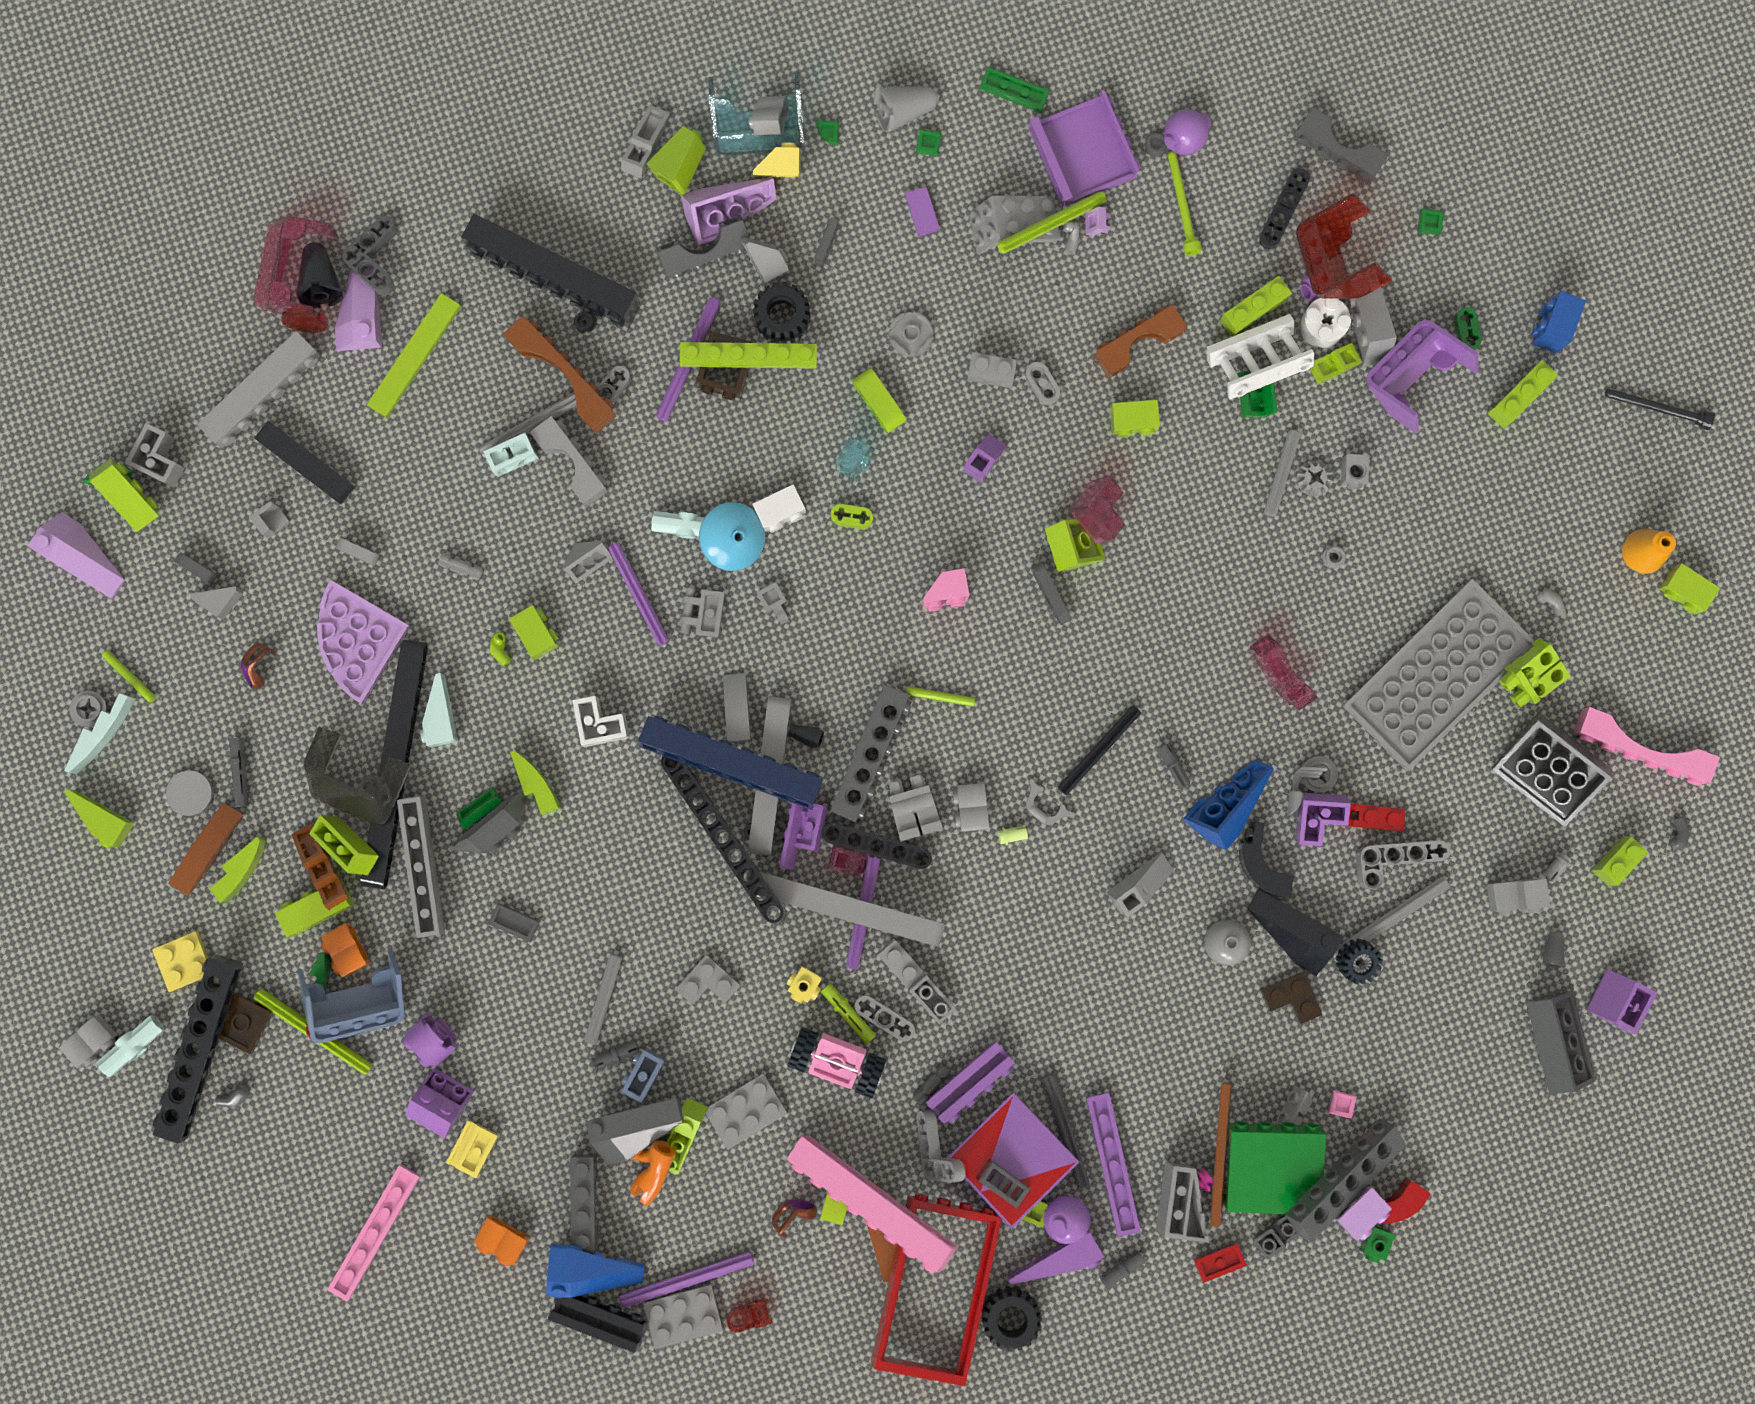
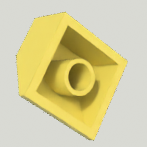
(781, 162)

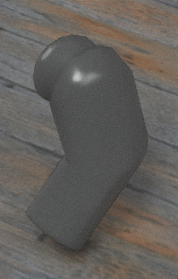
(235, 1099)

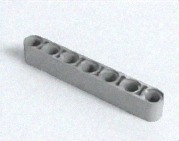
(766, 805)

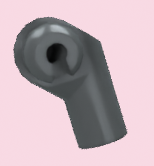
(1683, 834)

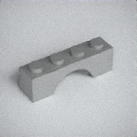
(552, 439)

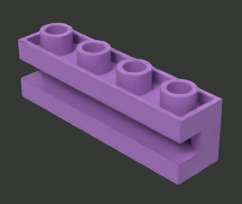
(970, 1082)

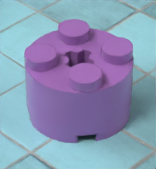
(430, 1040)

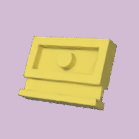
(472, 1149)

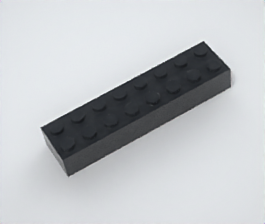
(551, 271)

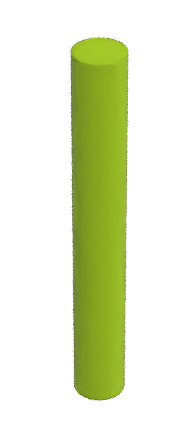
(129, 676)
(940, 696)

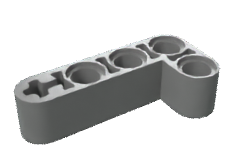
(1402, 857)

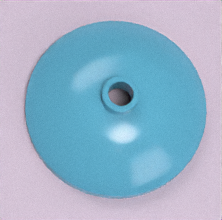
(718, 534)

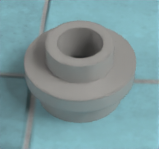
(1338, 552)

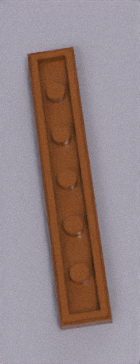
(1221, 1154)

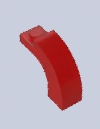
(1406, 1201)

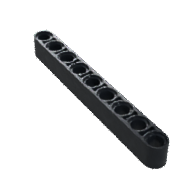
(730, 846)

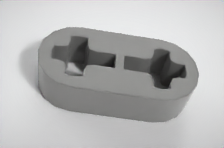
(357, 551)

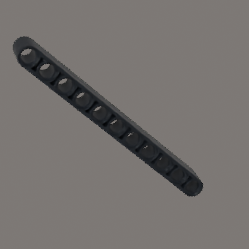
(397, 745)

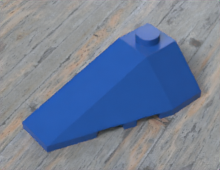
(582, 1273)

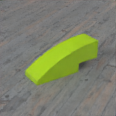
(535, 784)
(238, 870)

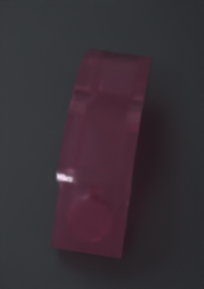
(1280, 673)

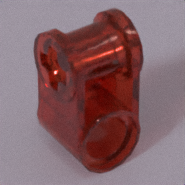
(751, 1316)

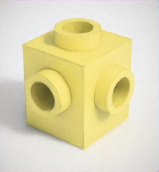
(810, 978)

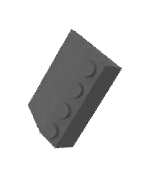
(1552, 769)

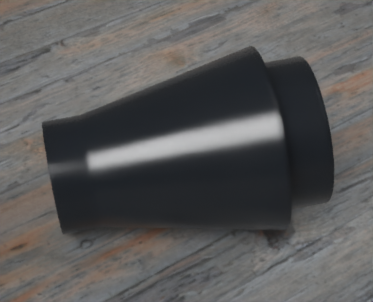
(807, 735)

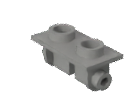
(1296, 1101)

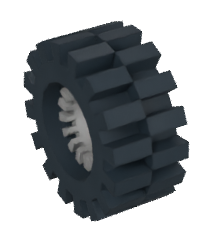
(1366, 969)

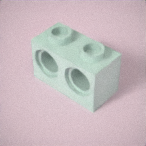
(511, 455)

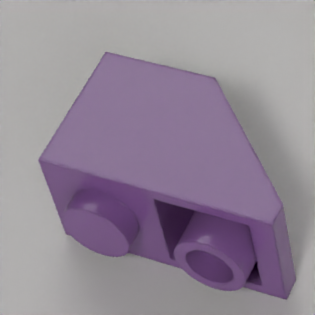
(984, 458)

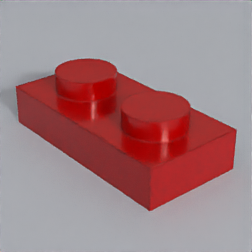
(1219, 1262)

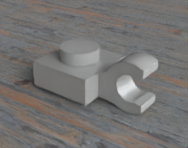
(773, 600)

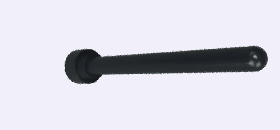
(1702, 419)

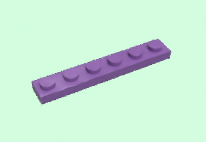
(1113, 1164)

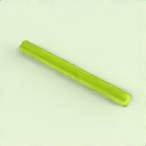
(1051, 222)
(300, 1023)

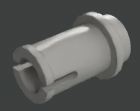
(1557, 867)

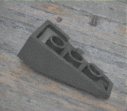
(628, 1132)

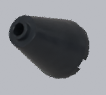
(317, 278)

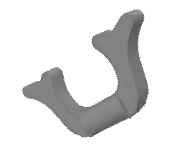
(1037, 813)

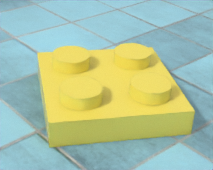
(181, 961)

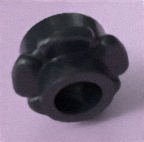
(584, 316)

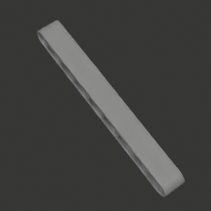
(852, 909)

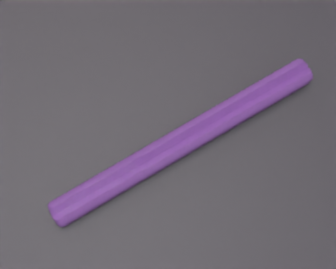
(682, 372)
(686, 1279)

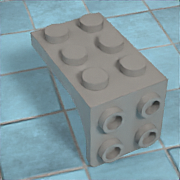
(1007, 215)

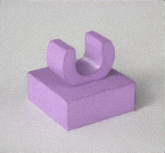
(1096, 221)

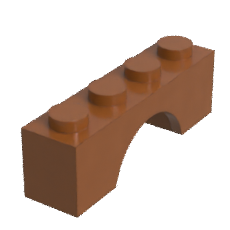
(1163, 326)

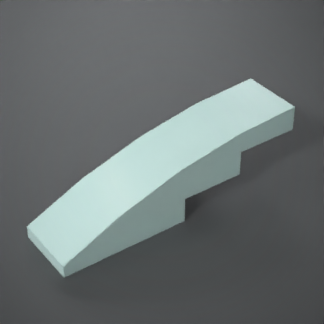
(93, 741)

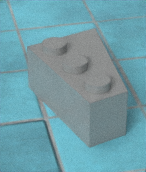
(1372, 326)
(1180, 1204)

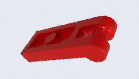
(1377, 817)

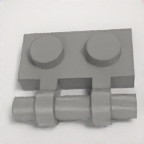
(709, 613)

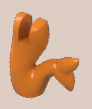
(652, 1179)

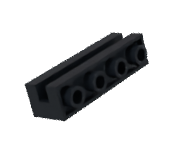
(600, 1321)

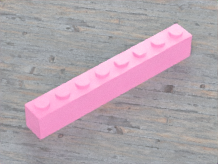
(872, 1204)

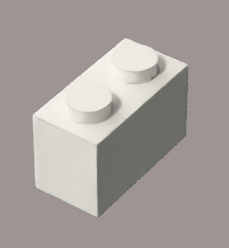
(779, 509)

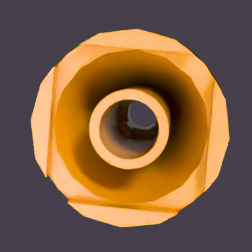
(1647, 550)

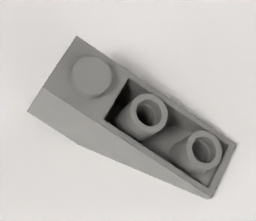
(1140, 885)

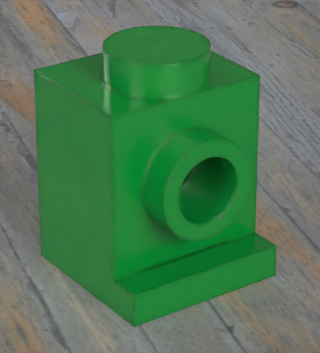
(1378, 1235)

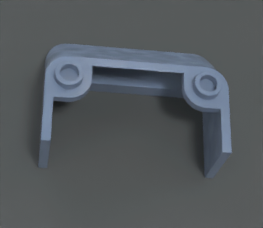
(356, 1008)

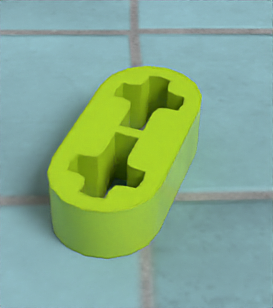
(850, 521)

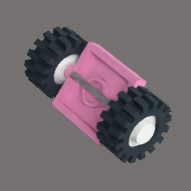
(837, 1061)

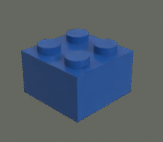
(1557, 322)

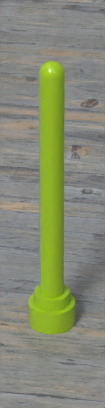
(1192, 245)

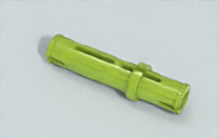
(848, 1013)

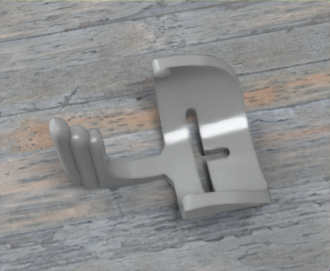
(1295, 796)

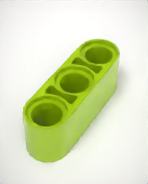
(879, 400)

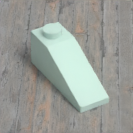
(438, 718)

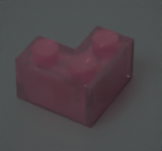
(1096, 512)

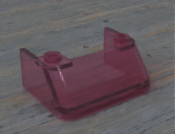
(270, 291)

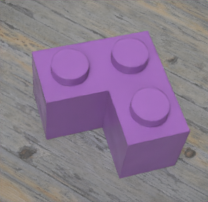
(1316, 812)

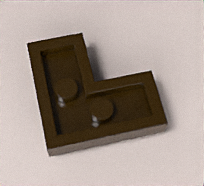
(1294, 991)

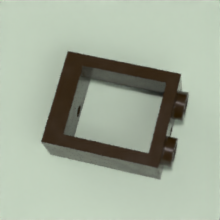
(709, 387)

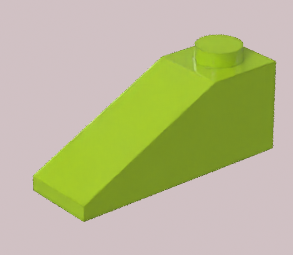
(101, 821)

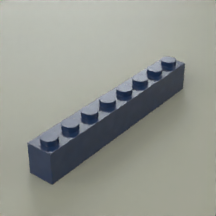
(730, 762)

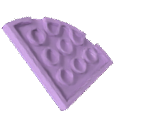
(356, 640)

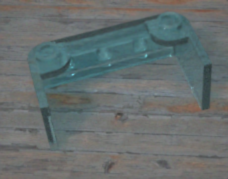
(733, 132)

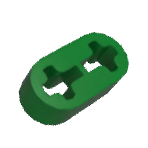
(1473, 327)

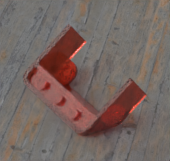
(1319, 244)

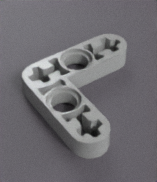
(934, 1165)

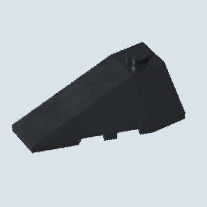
(1301, 937)

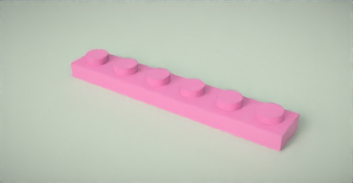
(374, 1232)

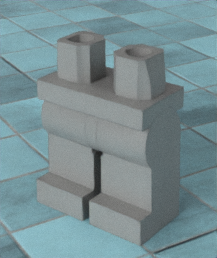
(912, 802)

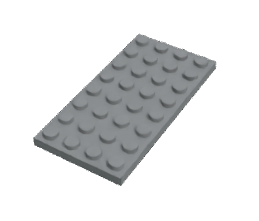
(1438, 675)

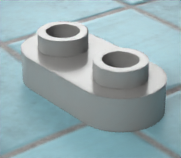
(1042, 384)

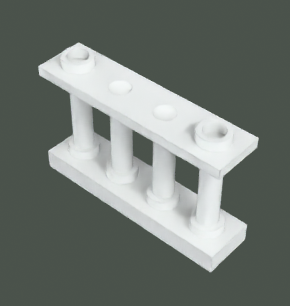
(1254, 339)

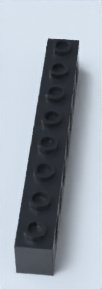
(165, 1124)

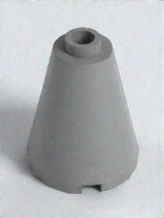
(902, 105)

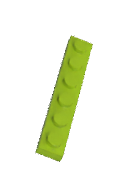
(748, 355)

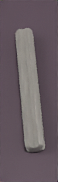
(1282, 473)
(603, 999)

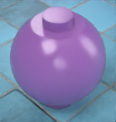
(1187, 131)
(1066, 1219)

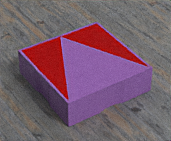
(1023, 1148)

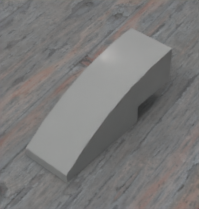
(644, 141)
(736, 708)

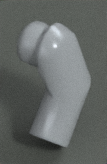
(1073, 238)
(1554, 599)

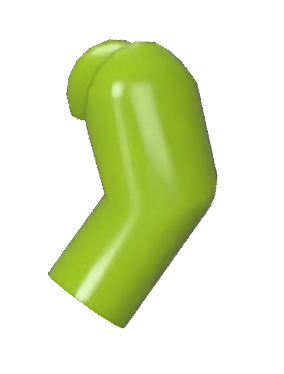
(497, 647)

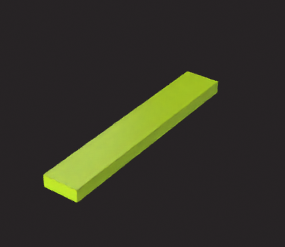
(414, 355)

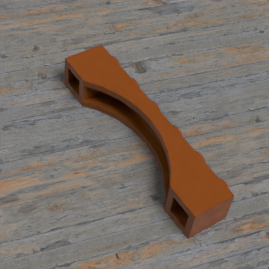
(530, 343)

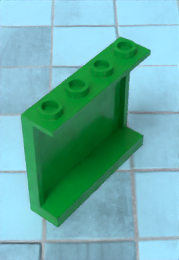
(1272, 1165)

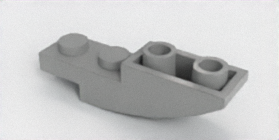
(916, 981)

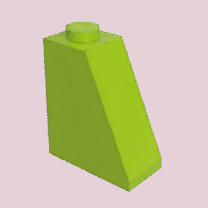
(678, 159)

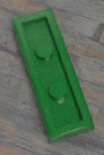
(1014, 89)

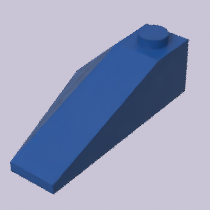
(1228, 809)

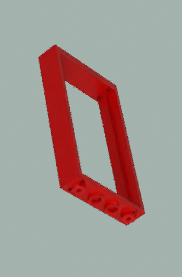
(921, 1370)

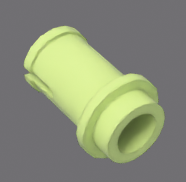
(1012, 834)

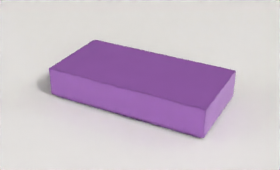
(922, 211)

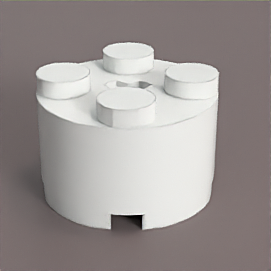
(1325, 334)

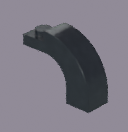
(1256, 869)

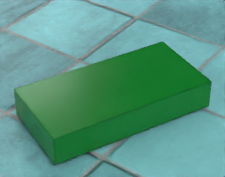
(478, 808)

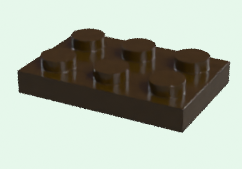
(243, 1022)

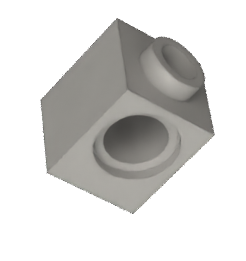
(1357, 461)

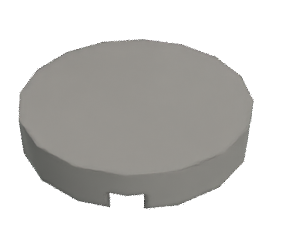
(911, 334)
(189, 793)

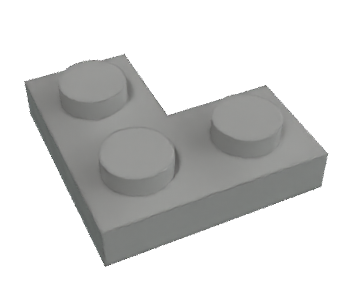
(708, 975)

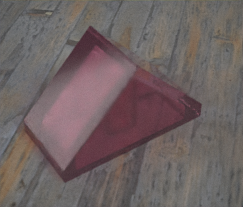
(847, 861)

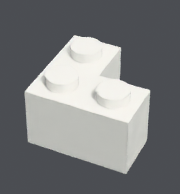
(593, 727)

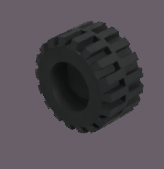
(777, 295)
(1017, 1338)

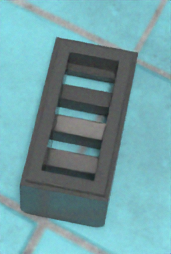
(1007, 1176)

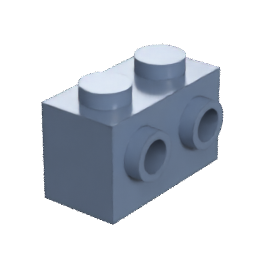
(641, 1079)

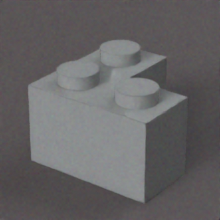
(150, 453)
(1526, 894)

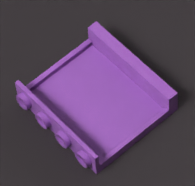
(1084, 149)

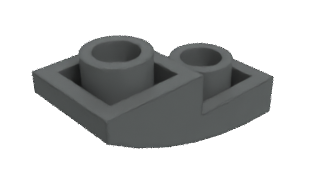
(1275, 1237)

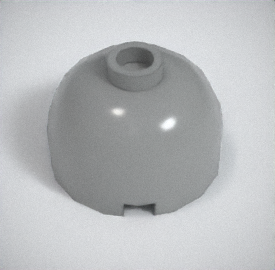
(1227, 942)

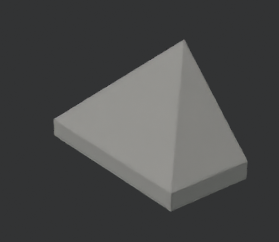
(585, 559)

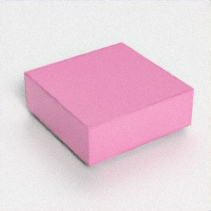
(1342, 1104)

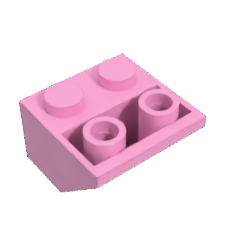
(948, 589)

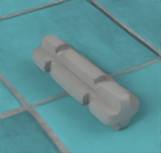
(460, 566)

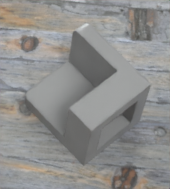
(269, 519)

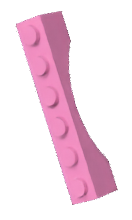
(1602, 729)

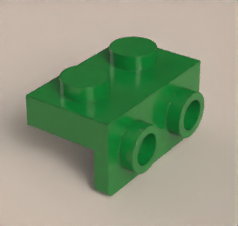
(1259, 402)

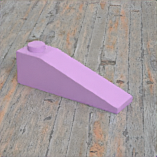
(716, 204)
(359, 316)
(73, 549)

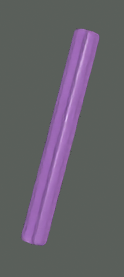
(638, 594)
(866, 895)

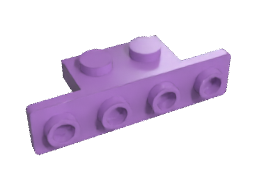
(802, 832)

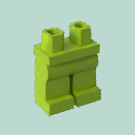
(1534, 674)

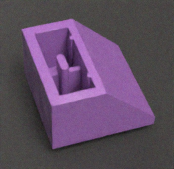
(1621, 1001)
(439, 1103)

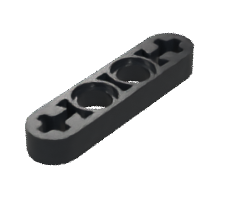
(1284, 208)

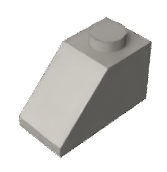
(766, 258)

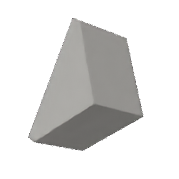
(218, 601)

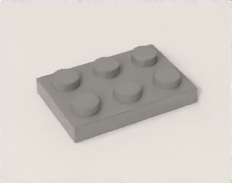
(745, 1111)
(683, 1316)

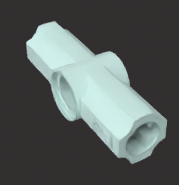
(681, 524)
(130, 1046)

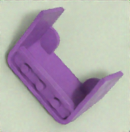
(1418, 350)

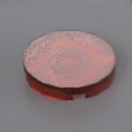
(304, 321)

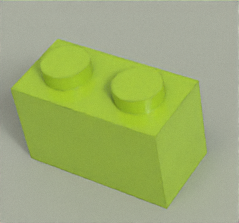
(1134, 418)
(1689, 589)
(534, 632)
(1620, 861)

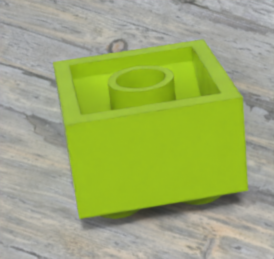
(1072, 545)

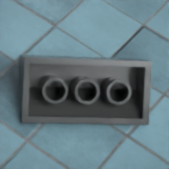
(1560, 1043)

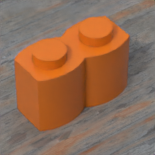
(345, 950)
(501, 1240)

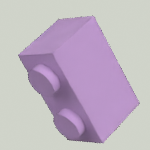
(1363, 1214)

